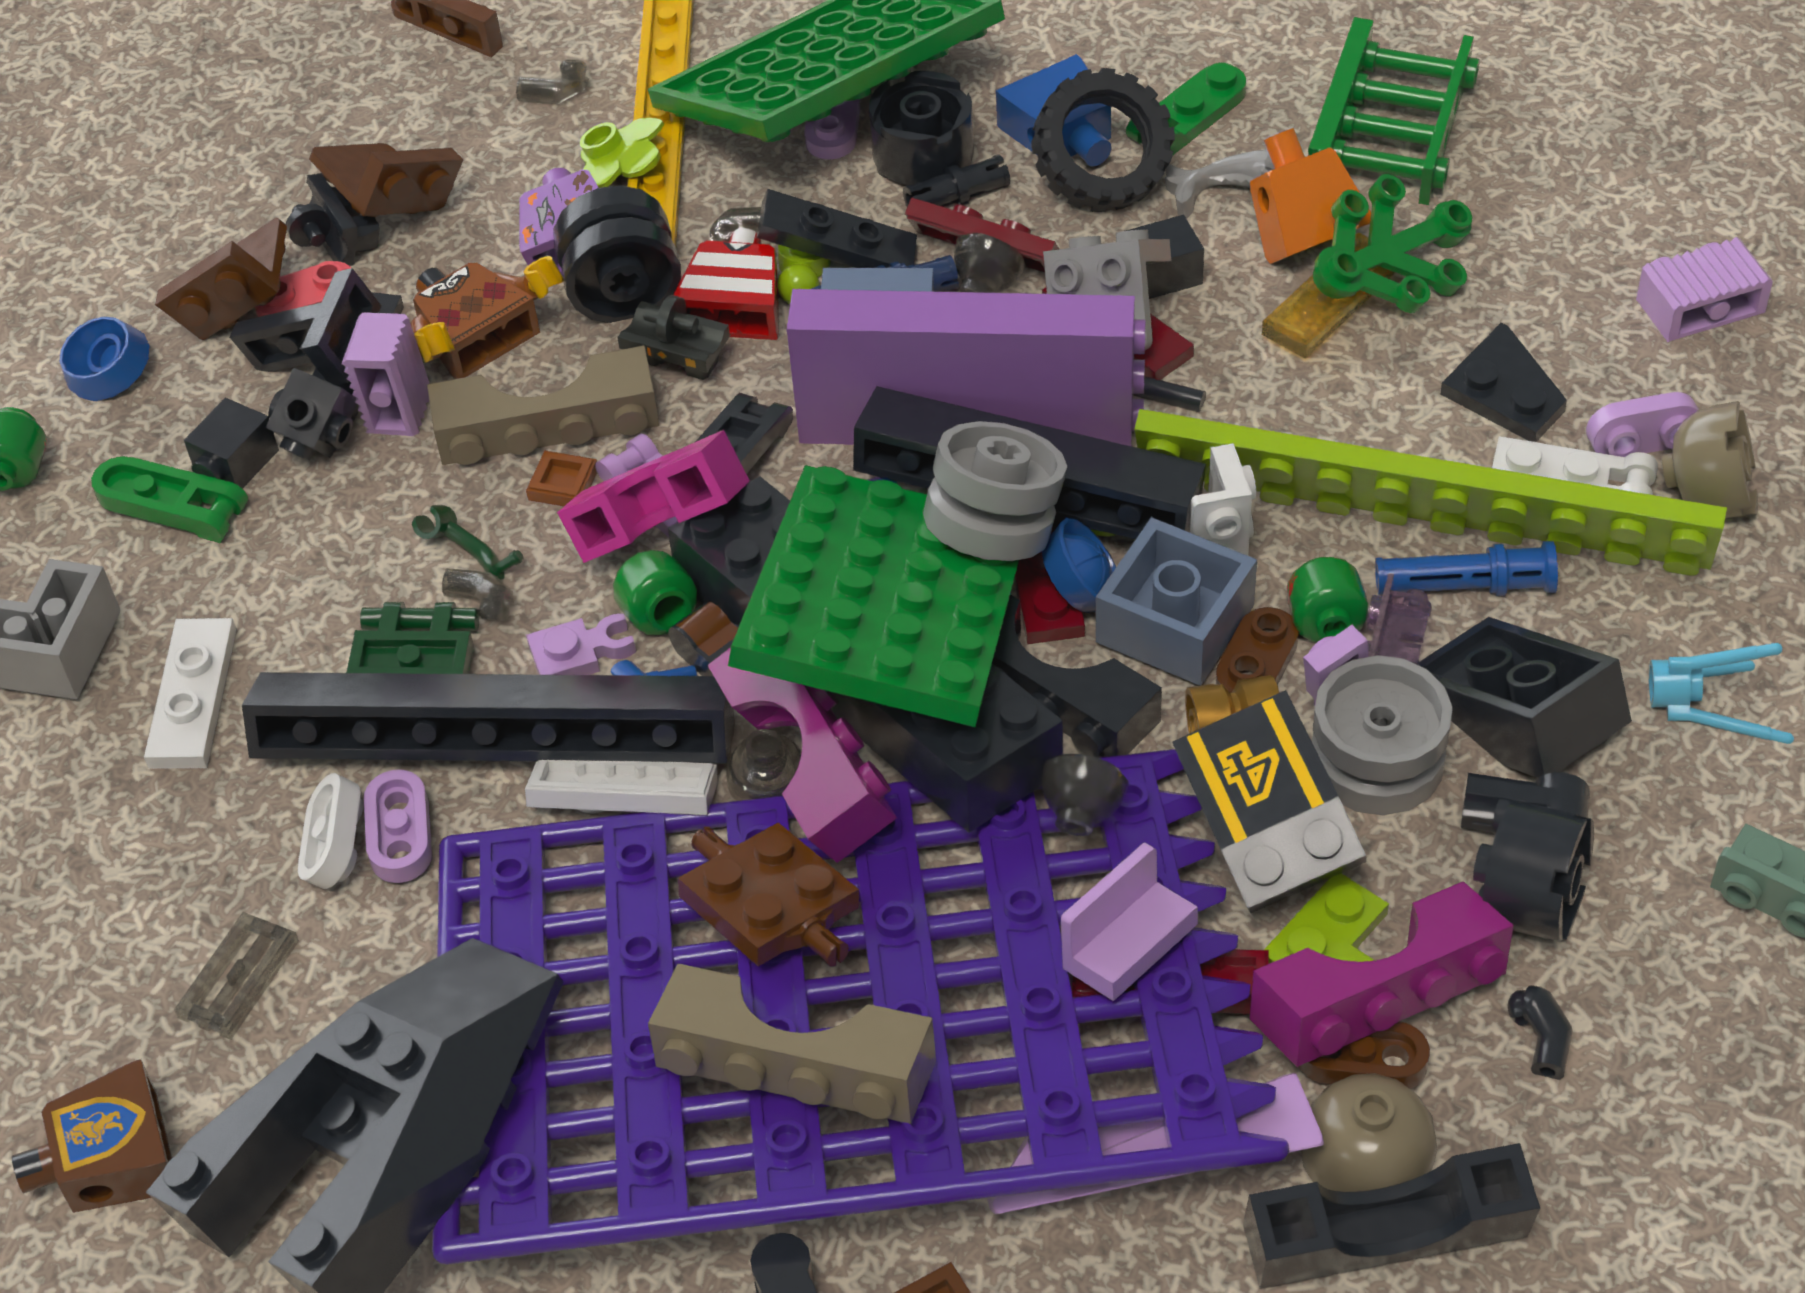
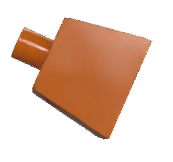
(1298, 197)

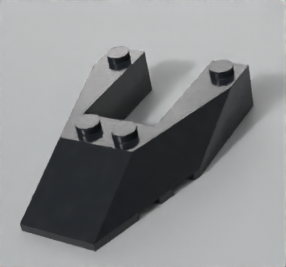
(392, 1094)

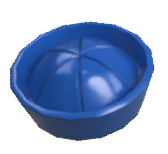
(122, 356)
(1077, 564)

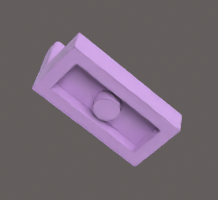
(1124, 925)

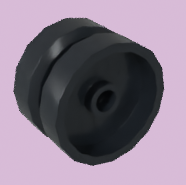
(615, 253)

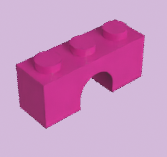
(641, 498)

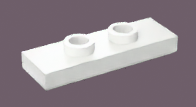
(190, 693)
(622, 786)

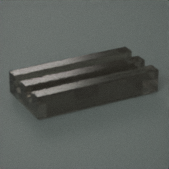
(228, 1024)

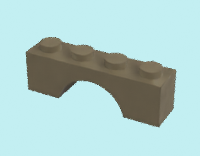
(482, 422)
(865, 1065)

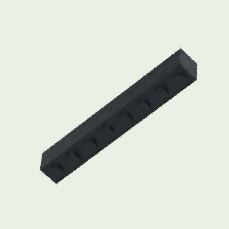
(487, 717)

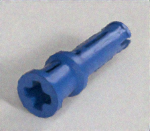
(1496, 569)

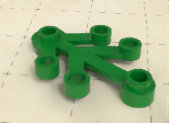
(1343, 272)

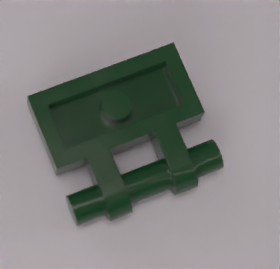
(414, 639)

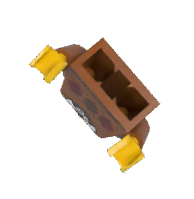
(478, 313)

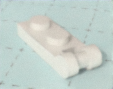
(1577, 465)

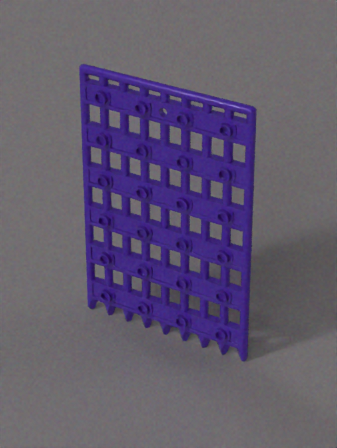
(787, 1145)

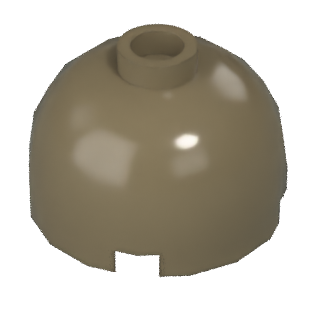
(1714, 460)
(1371, 1134)

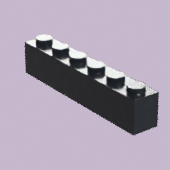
(1104, 484)

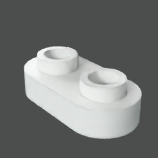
(330, 832)

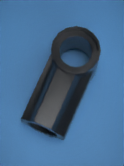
(1551, 790)

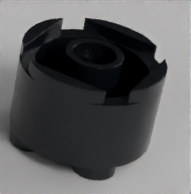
(920, 127)
(1535, 867)

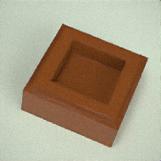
(560, 478)

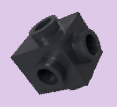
(311, 415)

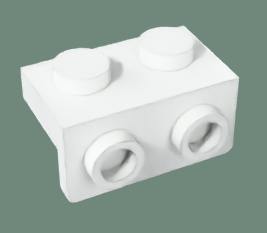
(1226, 510)

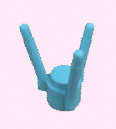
(1680, 681)

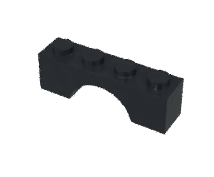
(1101, 706)
(1327, 1232)

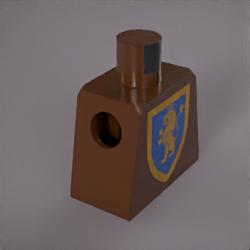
(101, 1142)

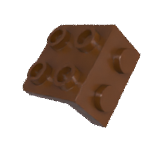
(389, 181)
(227, 282)

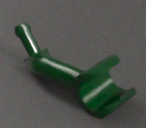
(447, 526)

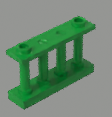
(1352, 86)

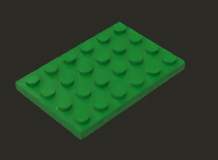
(820, 62)
(873, 602)

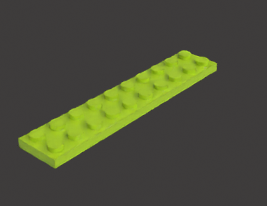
(1451, 493)

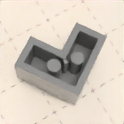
(58, 632)

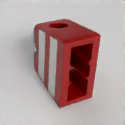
(734, 285)

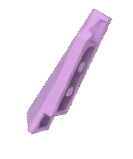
(1285, 1118)

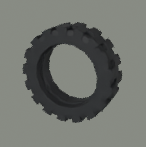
(1130, 99)

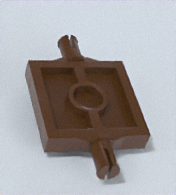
(769, 894)

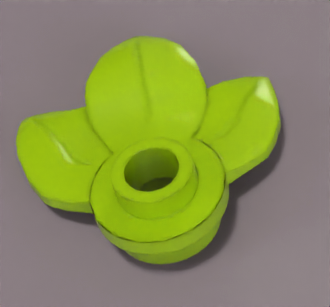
(620, 151)

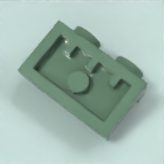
(1764, 876)

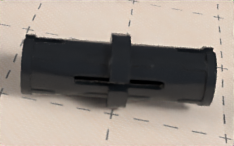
(960, 183)

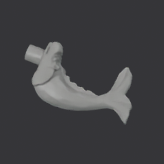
(1231, 170)

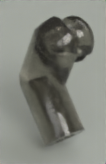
(555, 90)
(734, 219)
(482, 586)

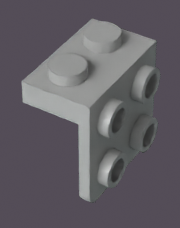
(1108, 269)

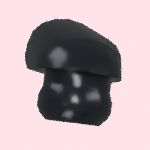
(1552, 1027)

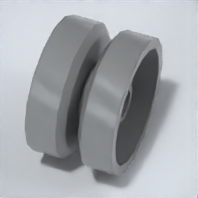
(994, 490)
(1382, 733)

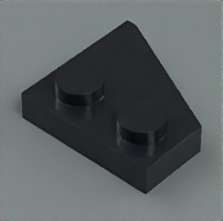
(1506, 386)

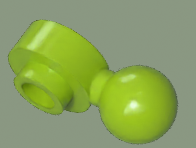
(798, 271)

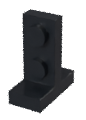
(309, 333)

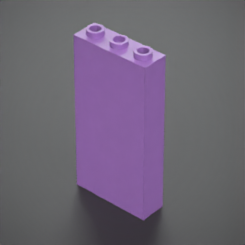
(1006, 354)

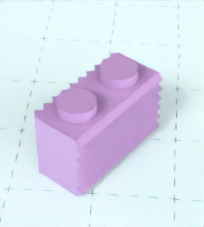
(1703, 289)
(387, 374)

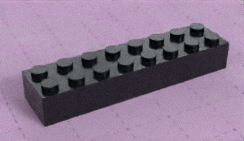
(957, 766)

